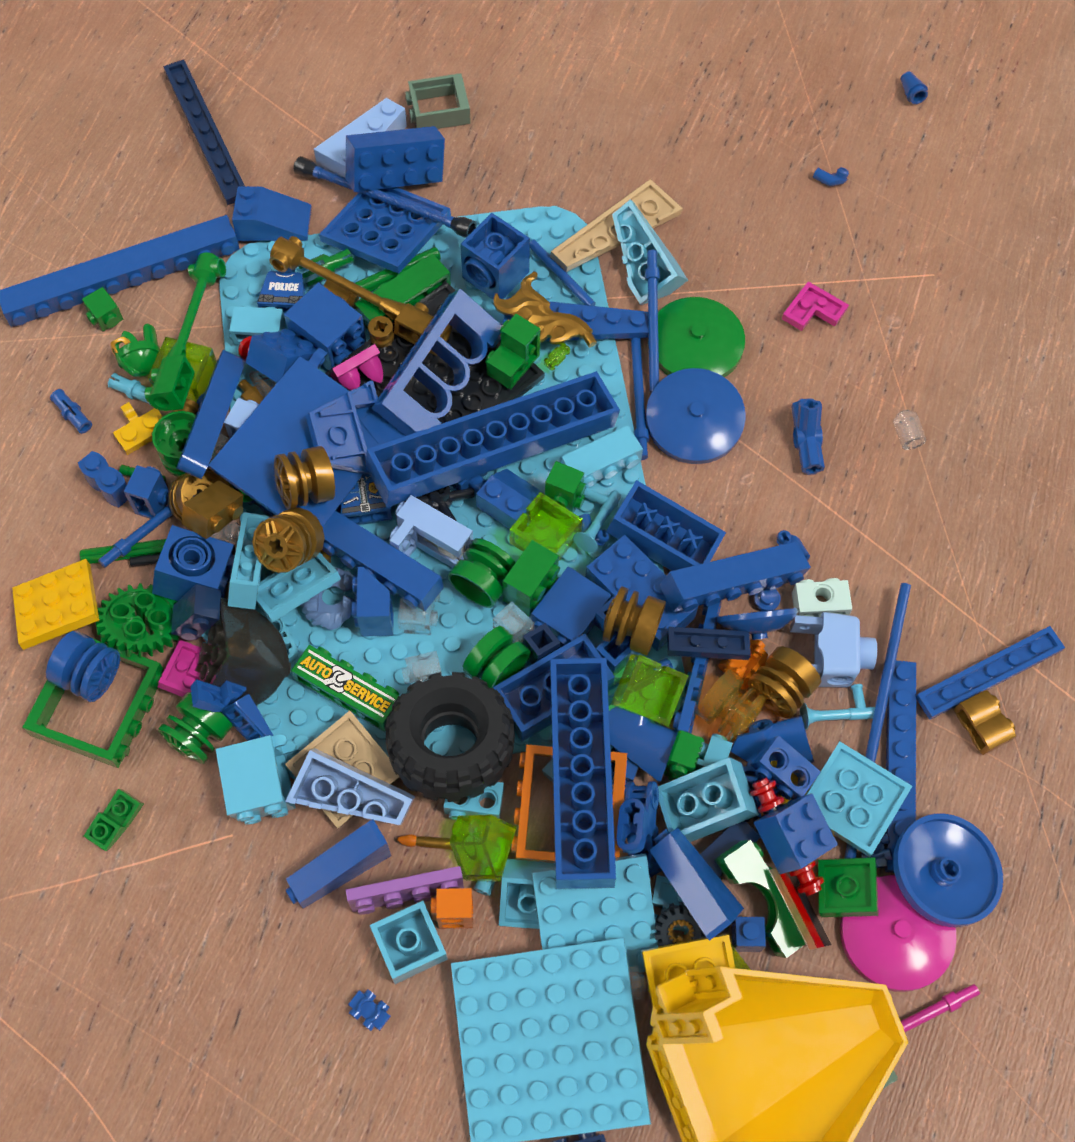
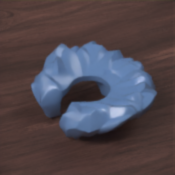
(330, 615)

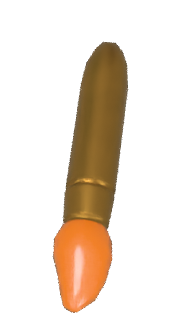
(429, 842)

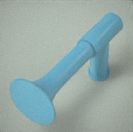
(586, 540)
(860, 712)

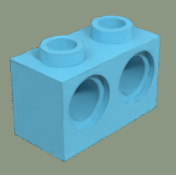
(472, 805)

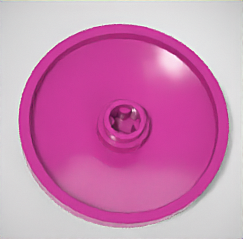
(897, 945)

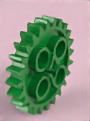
(129, 632)

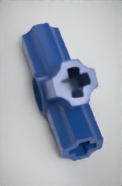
(808, 434)

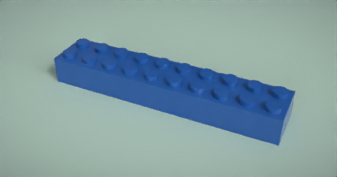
(491, 438)

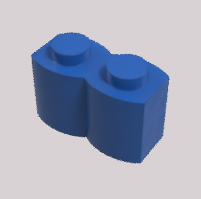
(104, 478)

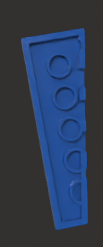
(605, 321)
(689, 703)

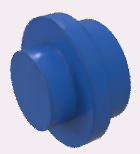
(767, 599)

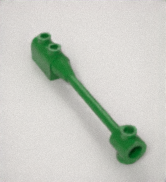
(175, 372)

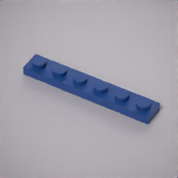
(990, 672)

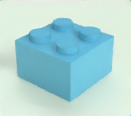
(409, 942)

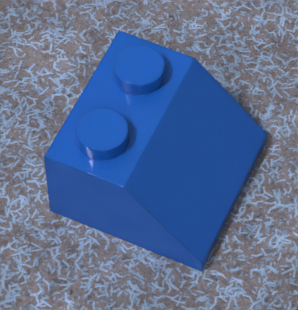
(505, 497)

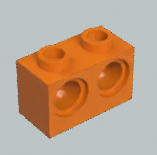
(453, 908)

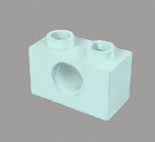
(832, 589)

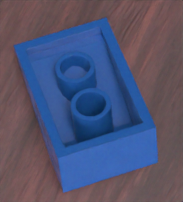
(267, 215)

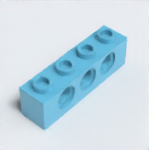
(246, 566)

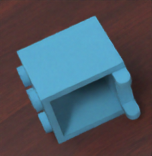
(256, 778)

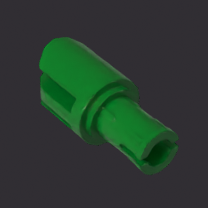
(330, 262)

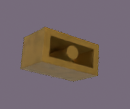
(212, 509)

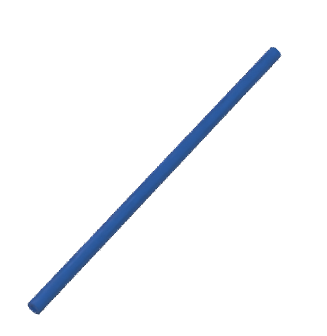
(885, 684)

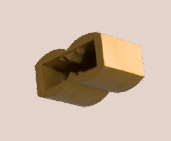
(985, 722)

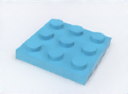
(858, 798)

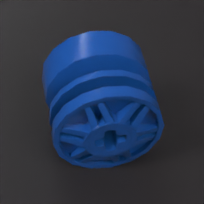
(83, 666)

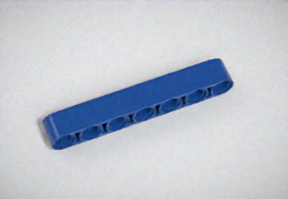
(211, 415)

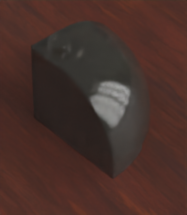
(244, 651)

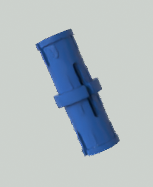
(64, 403)

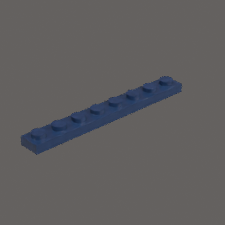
(204, 129)

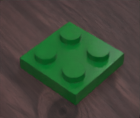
(848, 887)

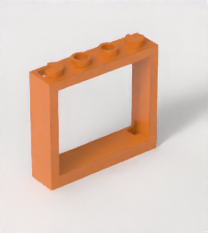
(524, 790)

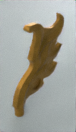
(537, 310)

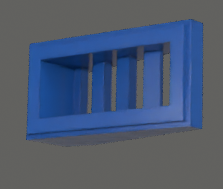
(247, 718)

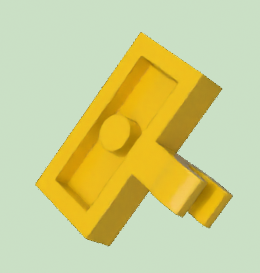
(138, 430)

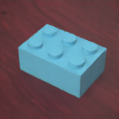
(707, 800)

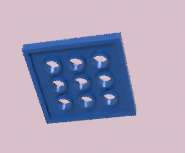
(377, 251)

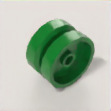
(496, 657)

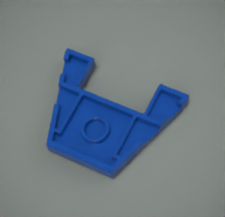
(339, 430)

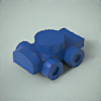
(375, 1014)

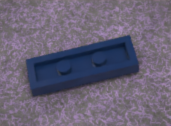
(708, 643)

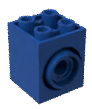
(495, 257)
(327, 324)
(190, 561)

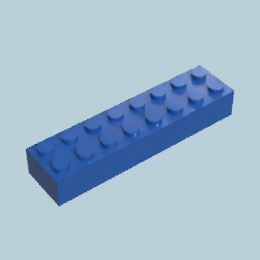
(582, 774)

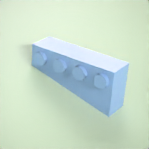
(382, 117)
(339, 787)

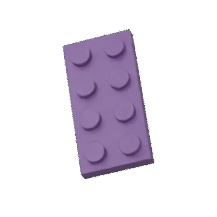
(396, 891)

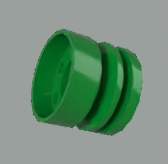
(170, 438)
(481, 572)
(194, 730)

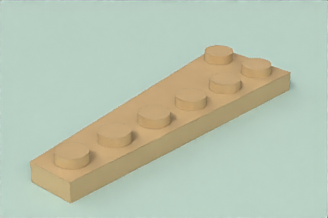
(601, 234)

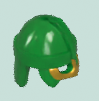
(137, 356)

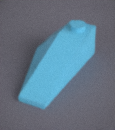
(636, 239)

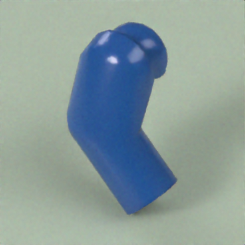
(834, 179)
(601, 537)
(785, 537)

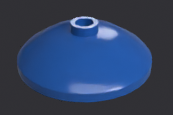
(758, 623)

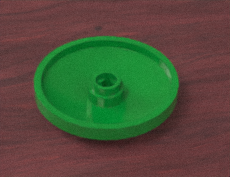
(699, 335)

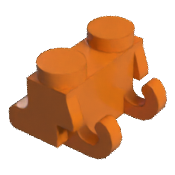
(747, 668)

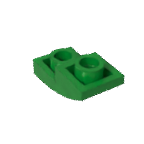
(115, 819)

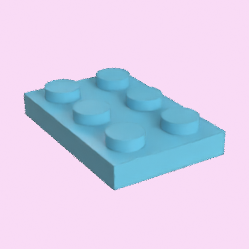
(288, 590)

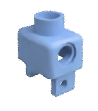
(837, 647)

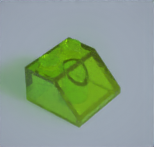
(481, 846)

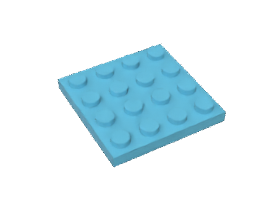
(599, 914)

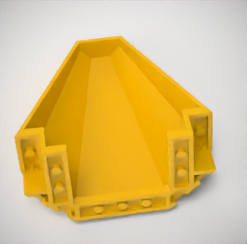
(772, 1054)

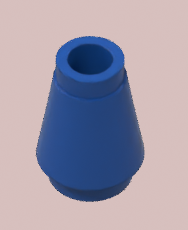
(914, 88)

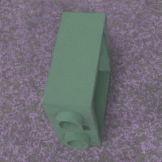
(438, 87)

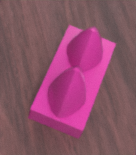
(368, 363)

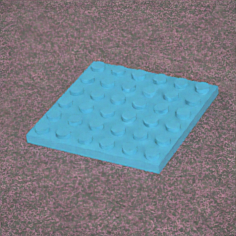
(550, 1043)

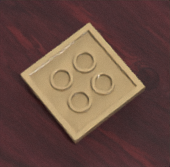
(353, 745)

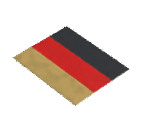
(801, 910)

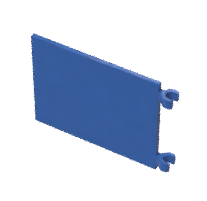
(280, 428)

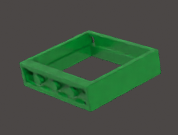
(130, 727)

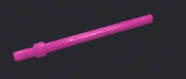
(949, 1002)

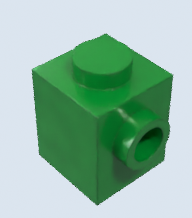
(102, 309)

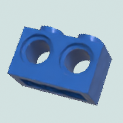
(788, 762)

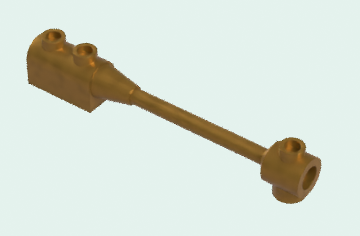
(409, 319)

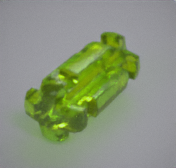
(557, 356)

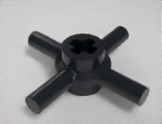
(443, 498)

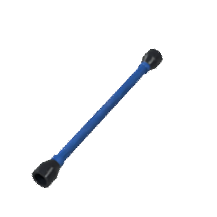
(460, 225)

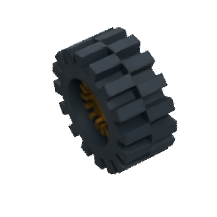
(671, 917)

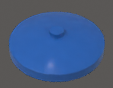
(695, 416)
(948, 870)

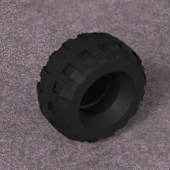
(442, 703)

